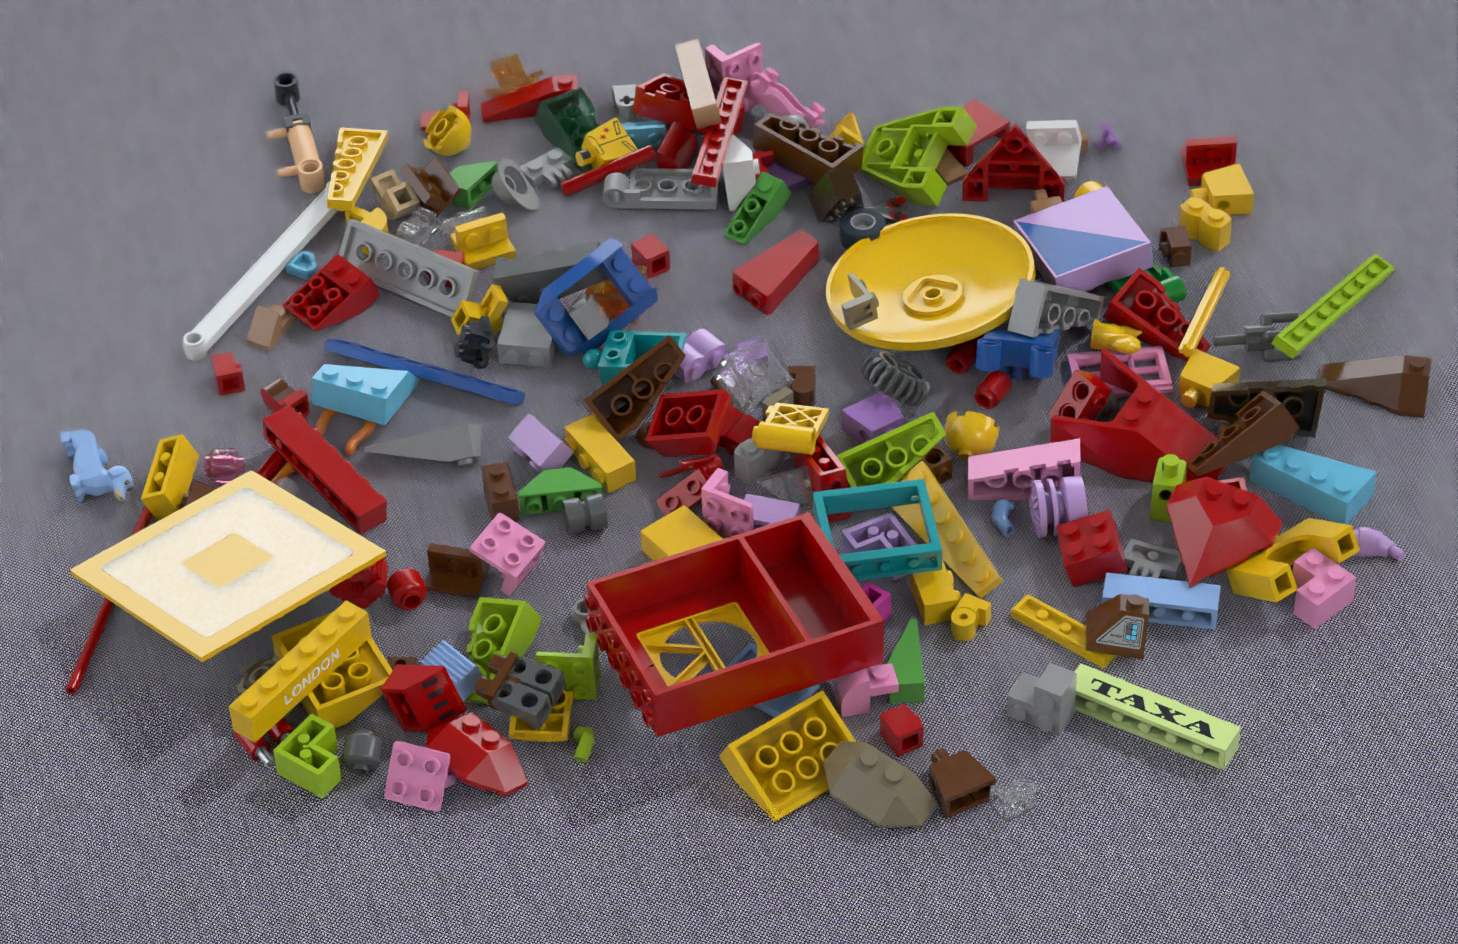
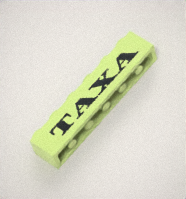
(1155, 717)

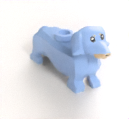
(89, 469)

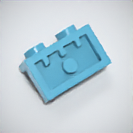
(646, 133)

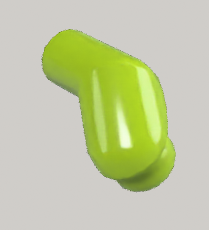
(585, 737)

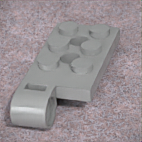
(648, 191)

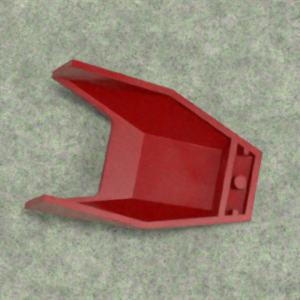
(1139, 434)

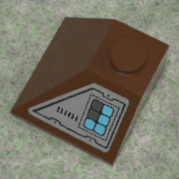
(1118, 626)

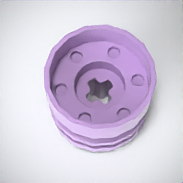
(1055, 505)

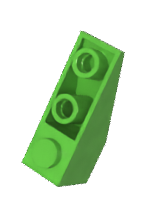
(758, 209)

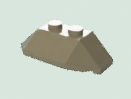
(877, 786)

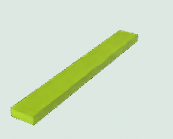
(1333, 306)

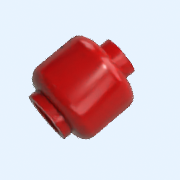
(406, 589)

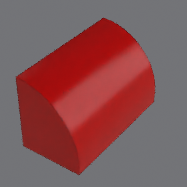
(677, 148)

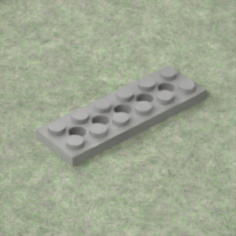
(420, 261)

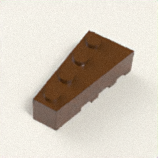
(805, 149)

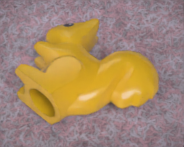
(1115, 338)

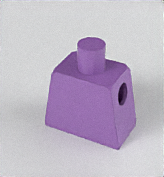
(871, 417)

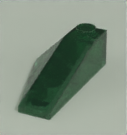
(567, 121)

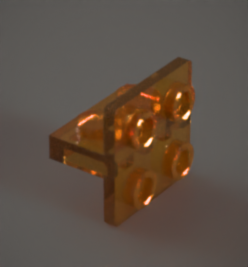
(510, 75)

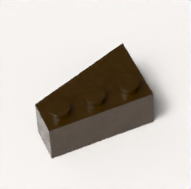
(835, 195)

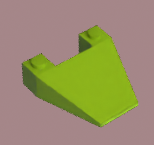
(909, 150)

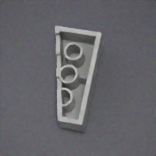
(1050, 307)

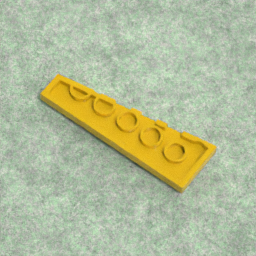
(353, 164)

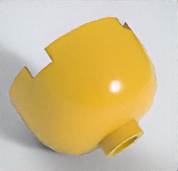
(448, 132)
(970, 434)

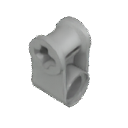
(623, 102)

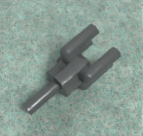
(1261, 336)

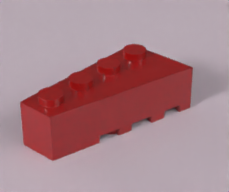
(667, 101)

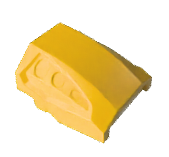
(555, 727)

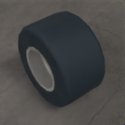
(859, 225)

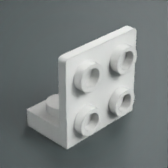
(1058, 143)

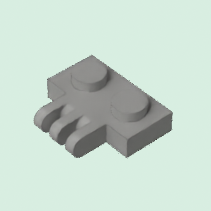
(549, 168)
(1152, 560)

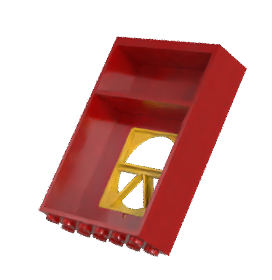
(770, 581)

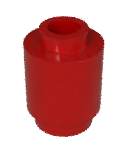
(992, 389)

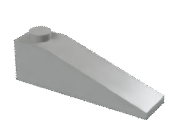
(447, 445)

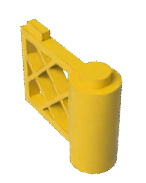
(784, 435)

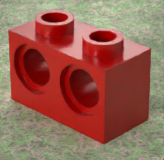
(1082, 397)

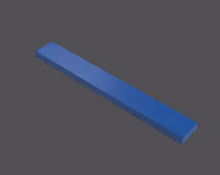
(425, 371)

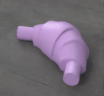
(1375, 543)

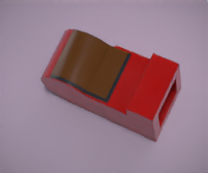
(279, 395)

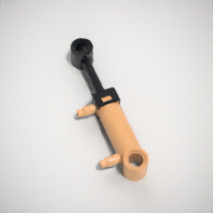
(298, 135)

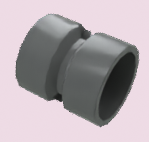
(589, 513)

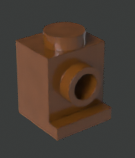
(1175, 245)

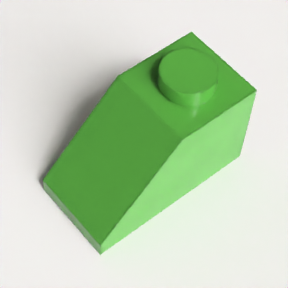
(473, 181)

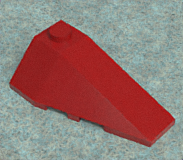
(526, 100)
(1147, 308)

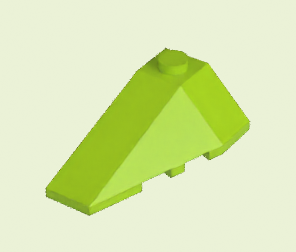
(893, 453)
(498, 629)

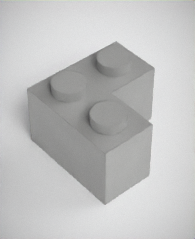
(1044, 701)

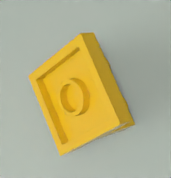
(483, 241)

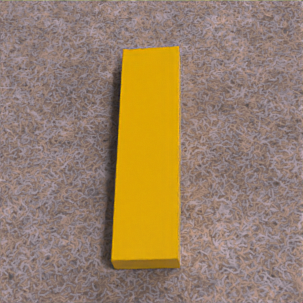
(1057, 628)

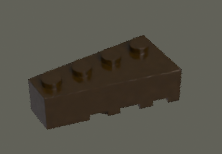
(1300, 398)

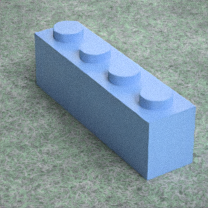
(1169, 600)

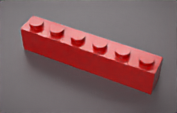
(325, 469)

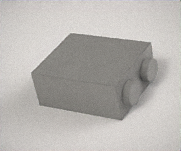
(524, 338)

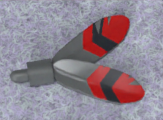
(889, 207)

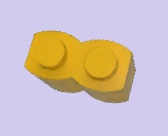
(1205, 223)

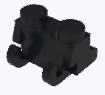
(475, 343)

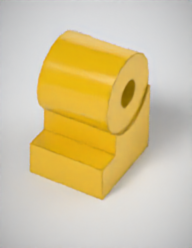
(968, 615)

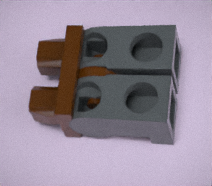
(521, 688)

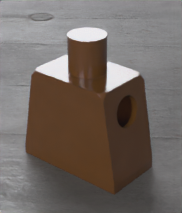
(958, 781)

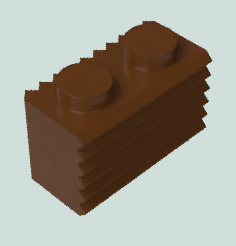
(500, 490)

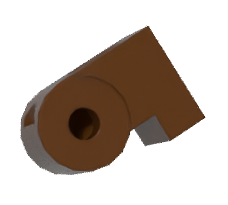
(803, 385)

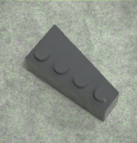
(528, 275)

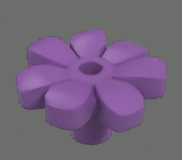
(1108, 137)

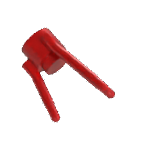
(707, 464)

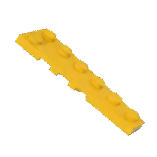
(958, 544)

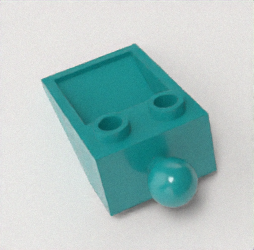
(624, 348)

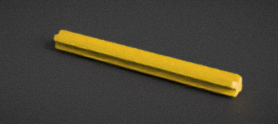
(1204, 312)

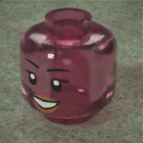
(223, 465)

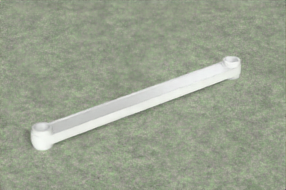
(257, 278)

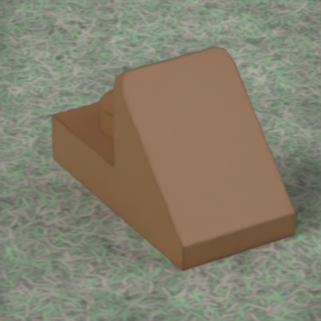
(269, 326)

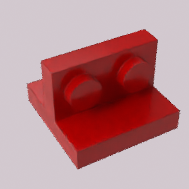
(1207, 155)

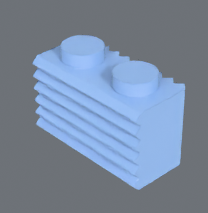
(460, 669)

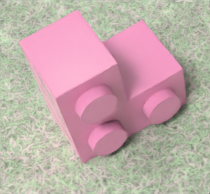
(1322, 588)

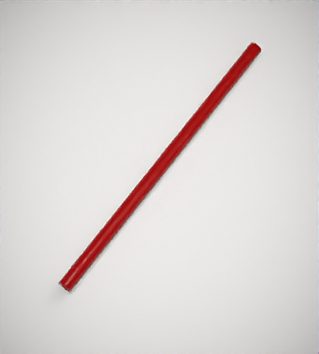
(99, 623)

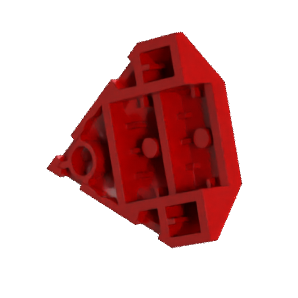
(1012, 165)
(1218, 526)

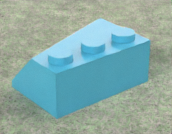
(362, 391)

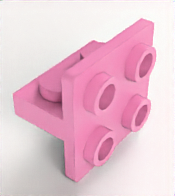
(418, 776)

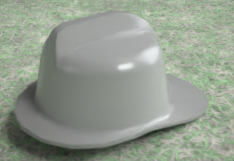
(512, 185)

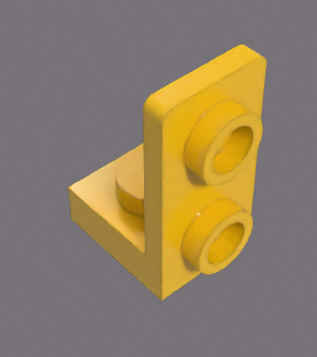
(848, 129)

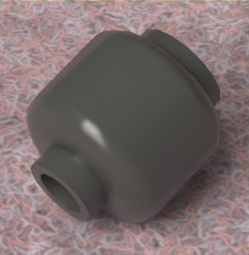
(362, 752)

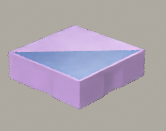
(1085, 241)

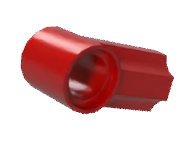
(963, 356)

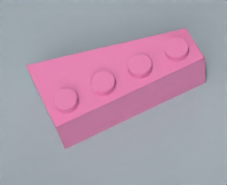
(1011, 472)

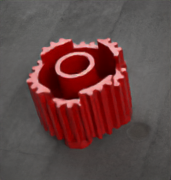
(364, 586)

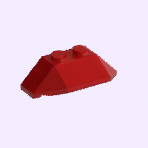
(478, 754)

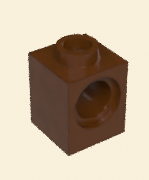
(939, 463)

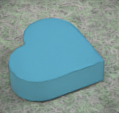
(302, 266)

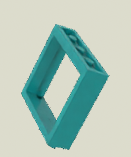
(883, 561)

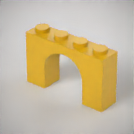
(1268, 571)

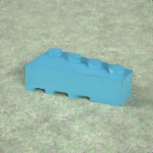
(1314, 482)

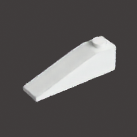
(739, 172)

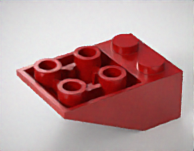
(332, 295)

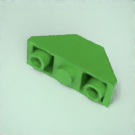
(552, 486)

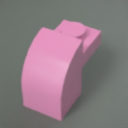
(855, 689)

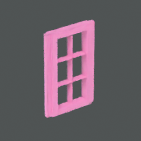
(1155, 353)

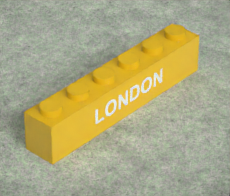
(300, 671)

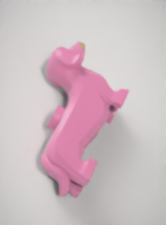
(779, 99)

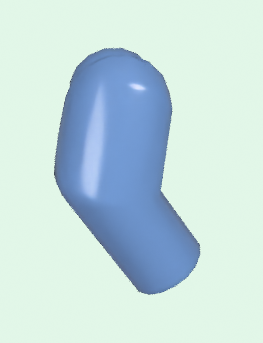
(999, 517)

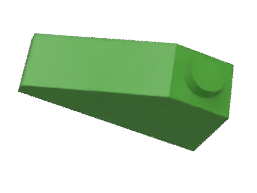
(908, 667)

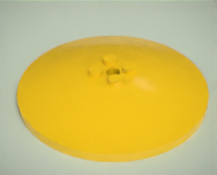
(934, 280)

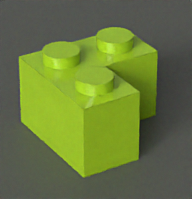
(308, 756)

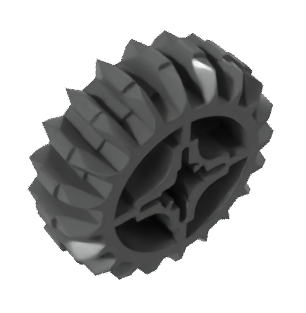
(895, 377)

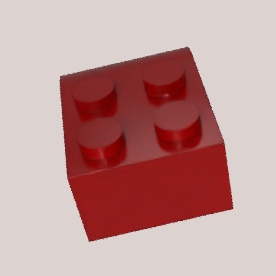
(689, 422)

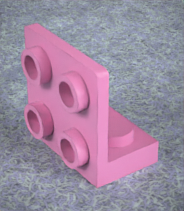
(742, 65)
(722, 511)
(509, 550)

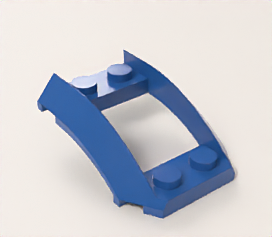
(624, 277)

